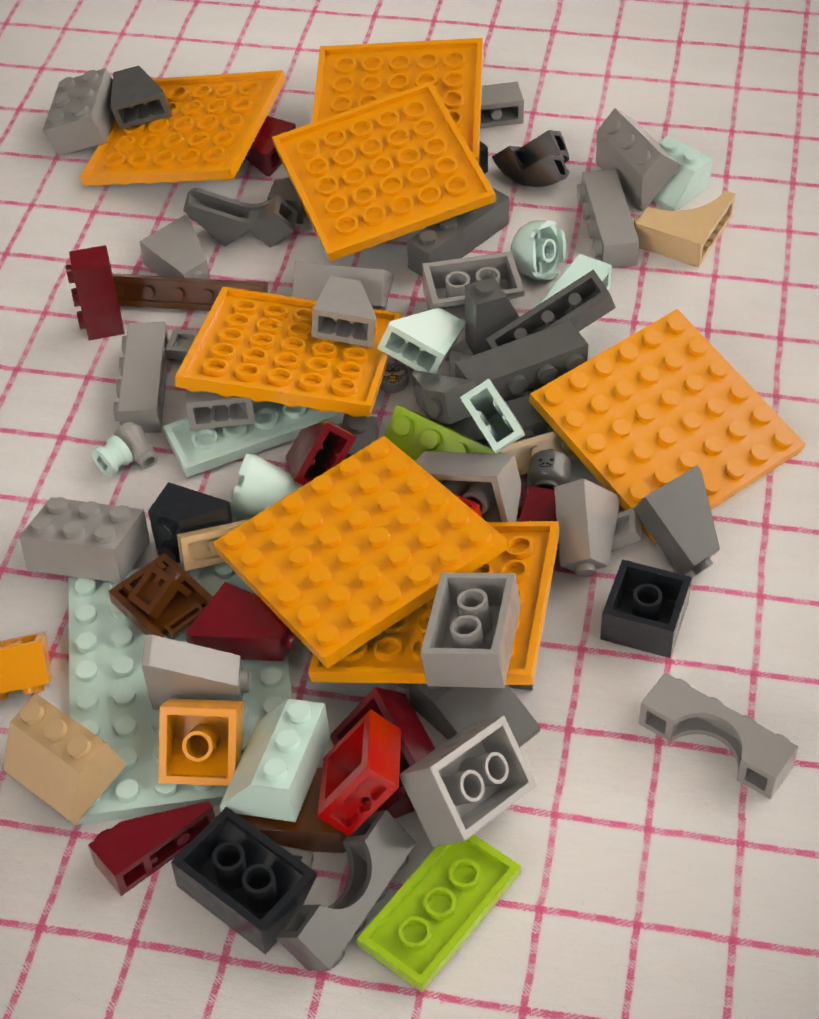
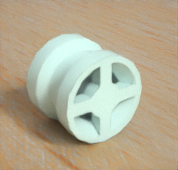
(112, 456)

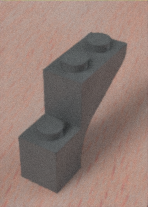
(229, 219)

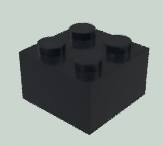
(645, 608)

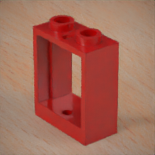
(360, 767)

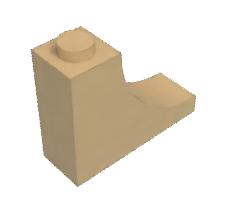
(684, 233)

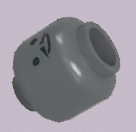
(549, 469)

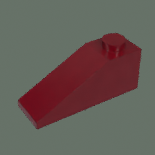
(146, 843)

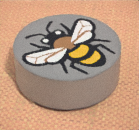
(395, 378)

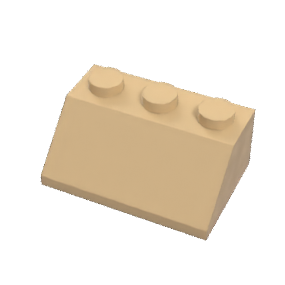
(59, 759)

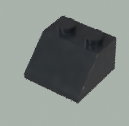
(182, 511)

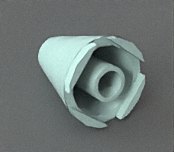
(259, 487)

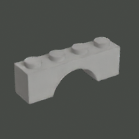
(679, 710)

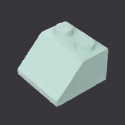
(690, 177)

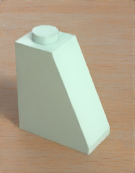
(422, 339)
(492, 416)

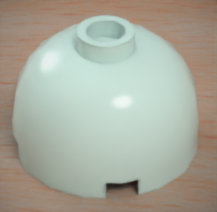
(539, 249)

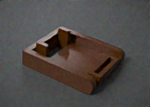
(178, 613)

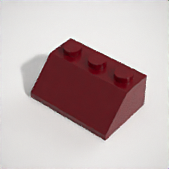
(414, 738)

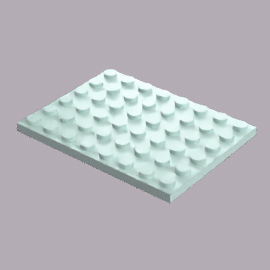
(114, 702)

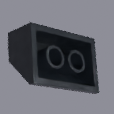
(243, 878)

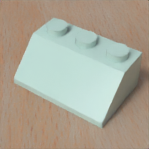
(279, 762)

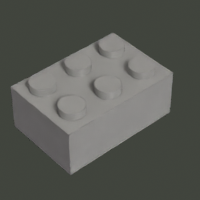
(80, 112)
(85, 539)
(471, 630)
(468, 781)

